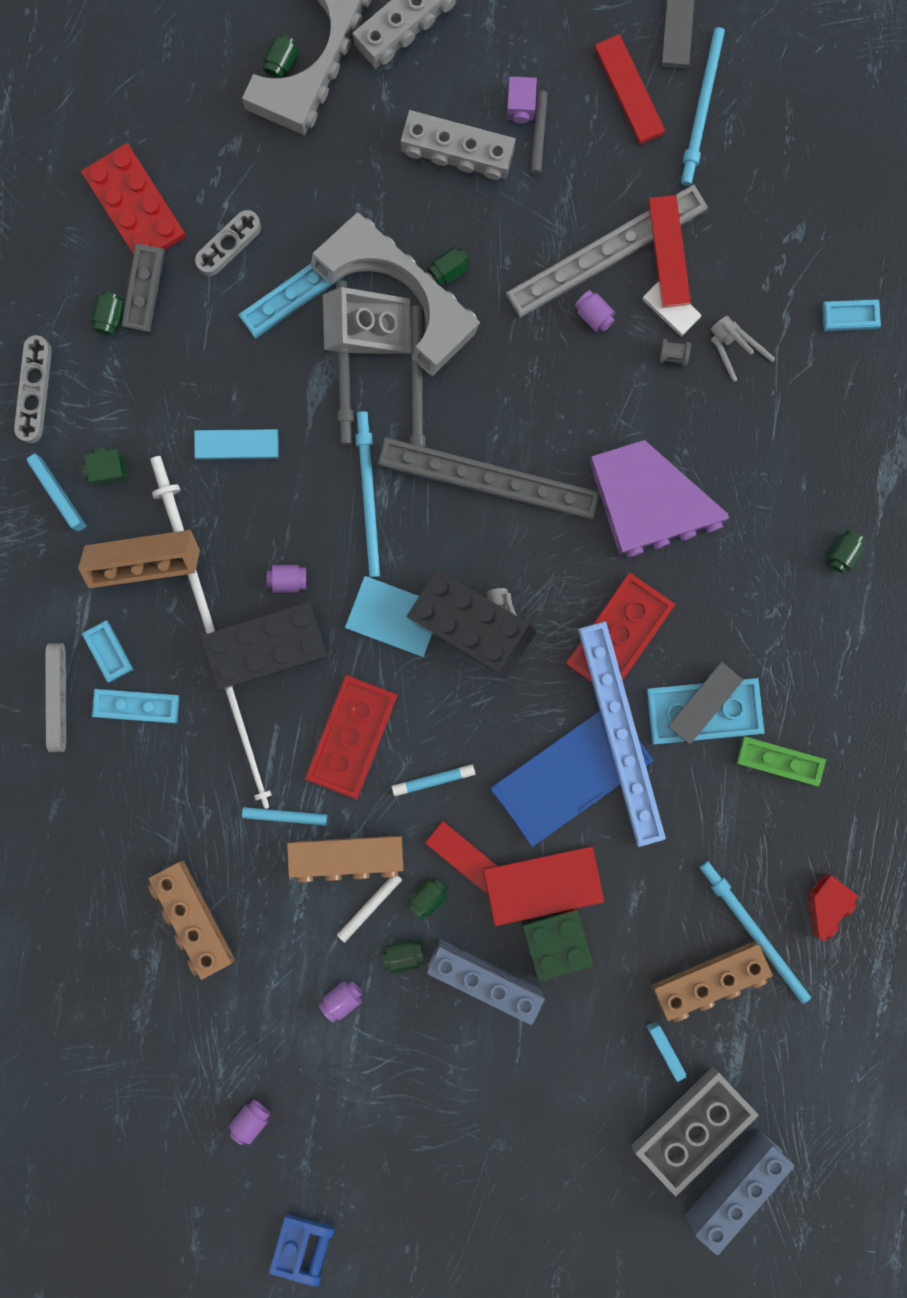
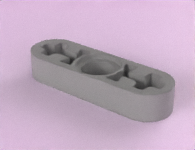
(228, 231)

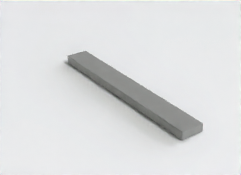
(596, 256)

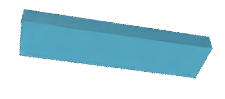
(283, 301)

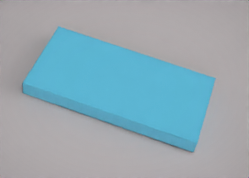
(737, 717)

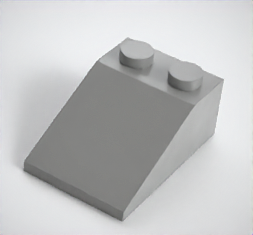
(366, 322)

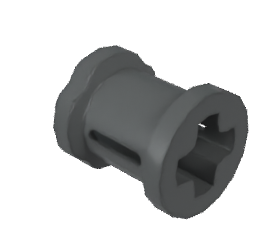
(674, 352)

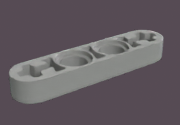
(29, 389)
(55, 697)

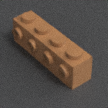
(139, 559)
(345, 856)
(191, 920)
(712, 981)

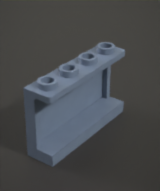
(485, 982)
(738, 1192)

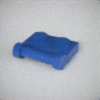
(292, 1247)

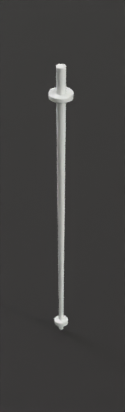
(166, 492)

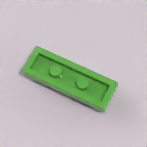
(781, 761)

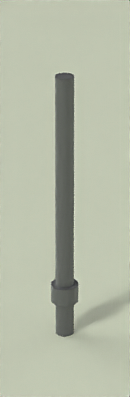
(345, 415)
(417, 436)

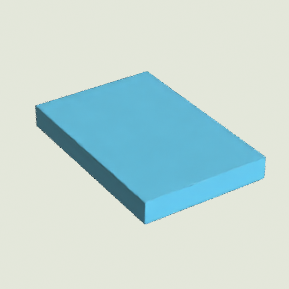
(382, 614)

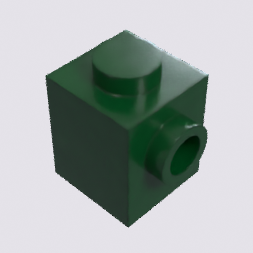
(104, 467)

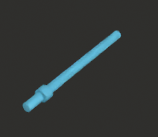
(692, 154)
(364, 441)
(722, 888)

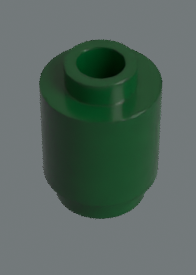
(280, 56)
(449, 266)
(106, 313)
(846, 551)
(427, 897)
(403, 956)

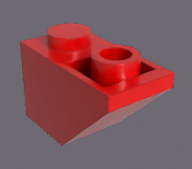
(828, 905)

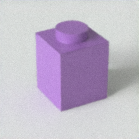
(521, 99)

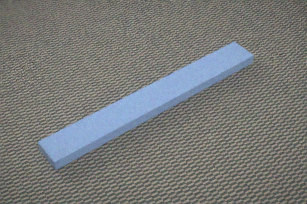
(621, 734)

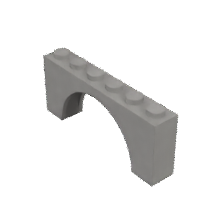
(296, 98)
(364, 248)

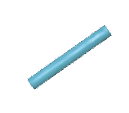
(284, 816)

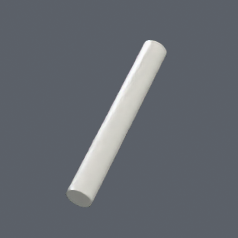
(368, 908)

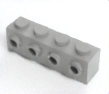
(396, 27)
(457, 145)

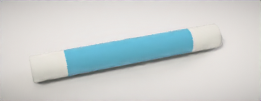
(433, 780)

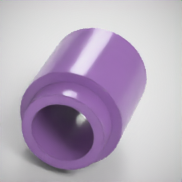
(595, 311)
(286, 578)
(341, 1001)
(249, 1123)

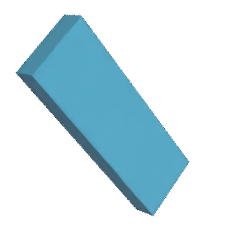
(236, 444)
(56, 492)
(135, 706)

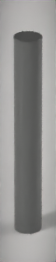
(539, 131)

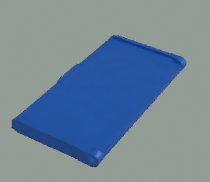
(561, 781)

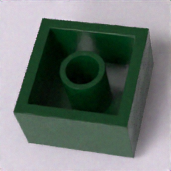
(557, 944)

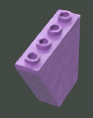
(650, 499)

